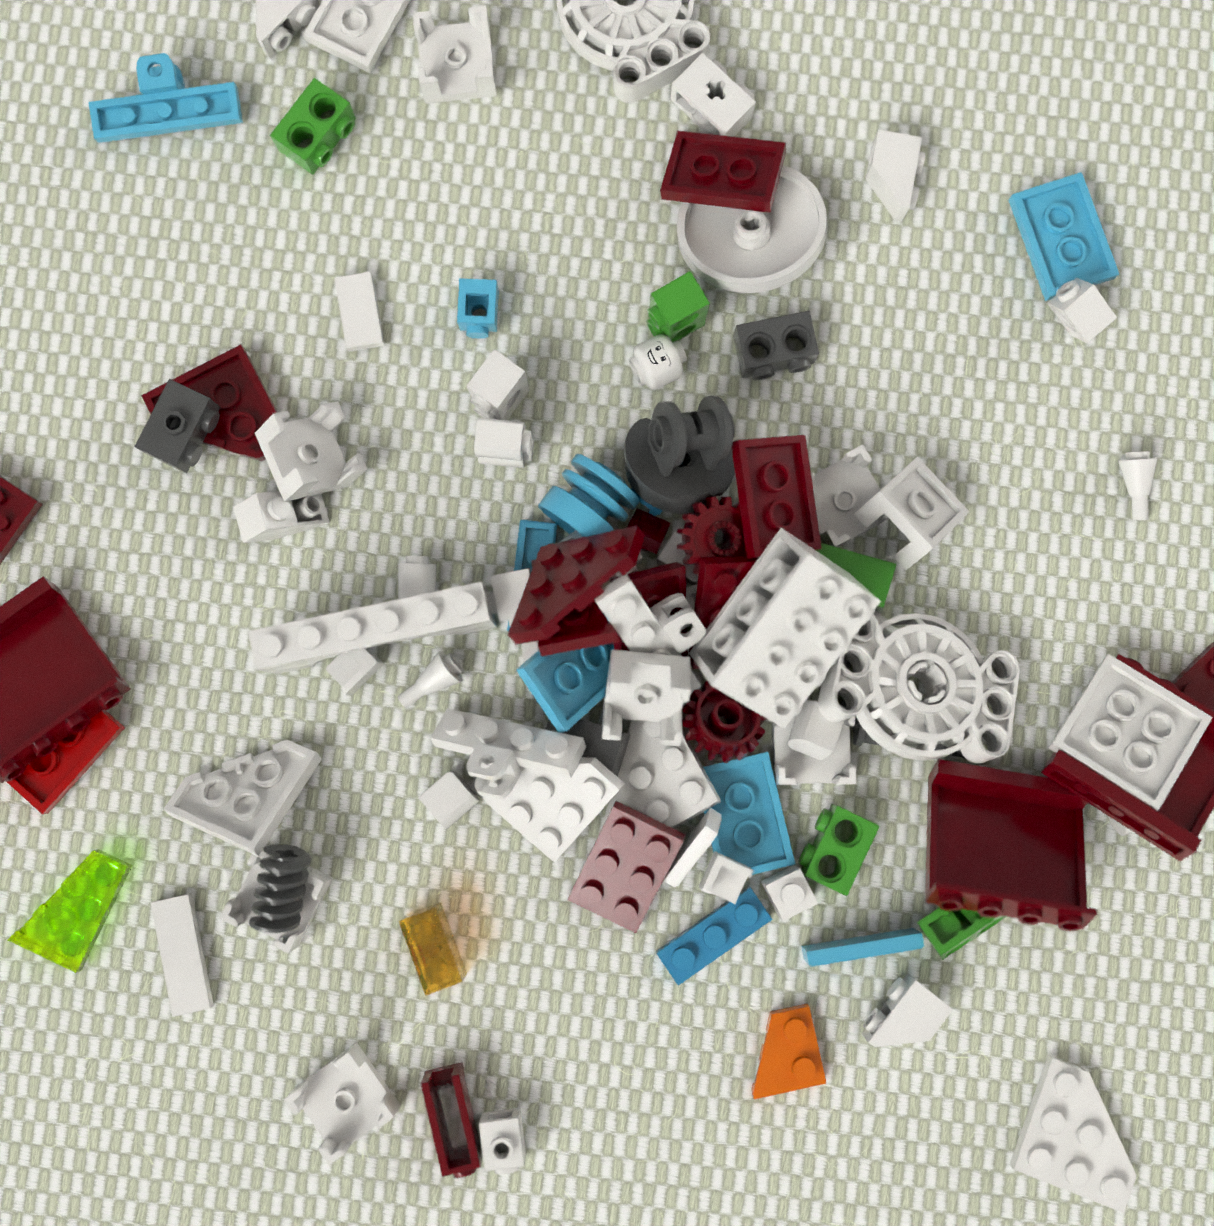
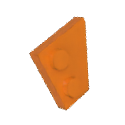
(789, 1054)

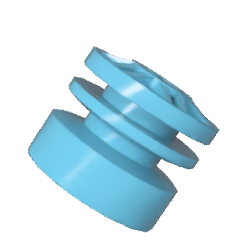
(590, 500)

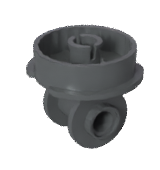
(681, 455)

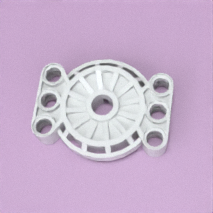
(632, 38)
(954, 683)

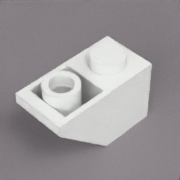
(280, 20)
(892, 171)
(270, 518)
(907, 1016)

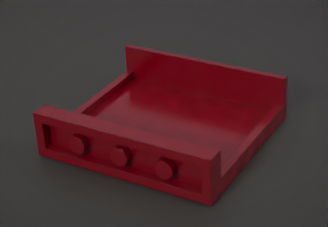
(49, 676)
(1185, 808)
(1005, 846)

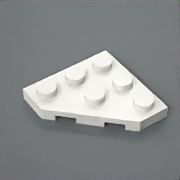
(662, 778)
(245, 796)
(553, 807)
(1072, 1138)

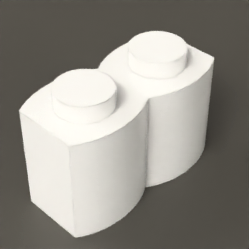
(503, 443)

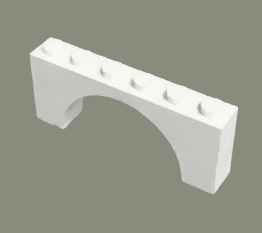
(312, 639)

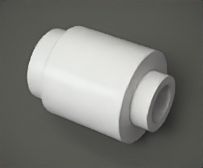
(416, 577)

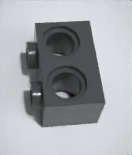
(772, 335)

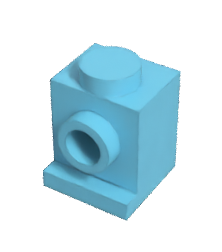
(476, 295)

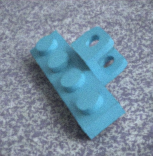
(164, 105)

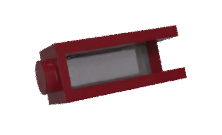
(452, 1120)

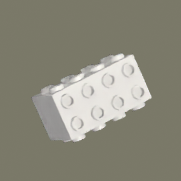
(783, 629)

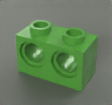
(304, 123)
(678, 308)
(848, 853)
(954, 929)

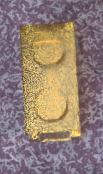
(433, 948)

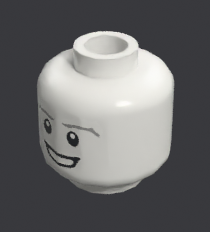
(657, 361)

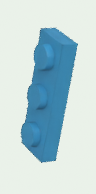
(713, 936)

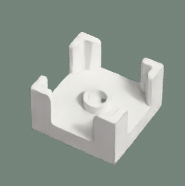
(455, 57)
(306, 453)
(841, 493)
(918, 507)
(646, 690)
(798, 768)
(239, 911)
(344, 1101)

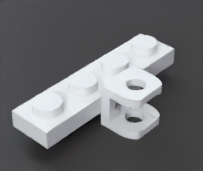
(647, 629)
(503, 746)

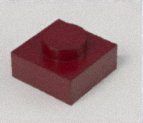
(652, 527)

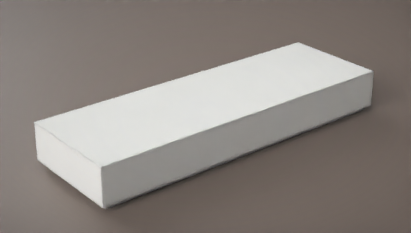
(182, 955)

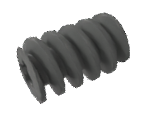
(282, 889)

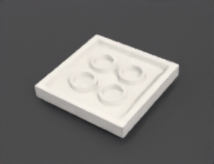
(1131, 731)

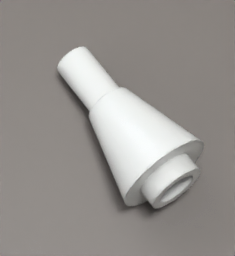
(1138, 476)
(438, 675)

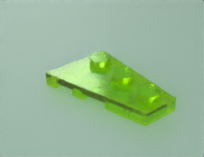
(75, 914)

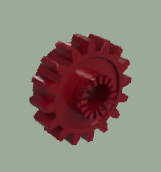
(700, 530)
(713, 734)

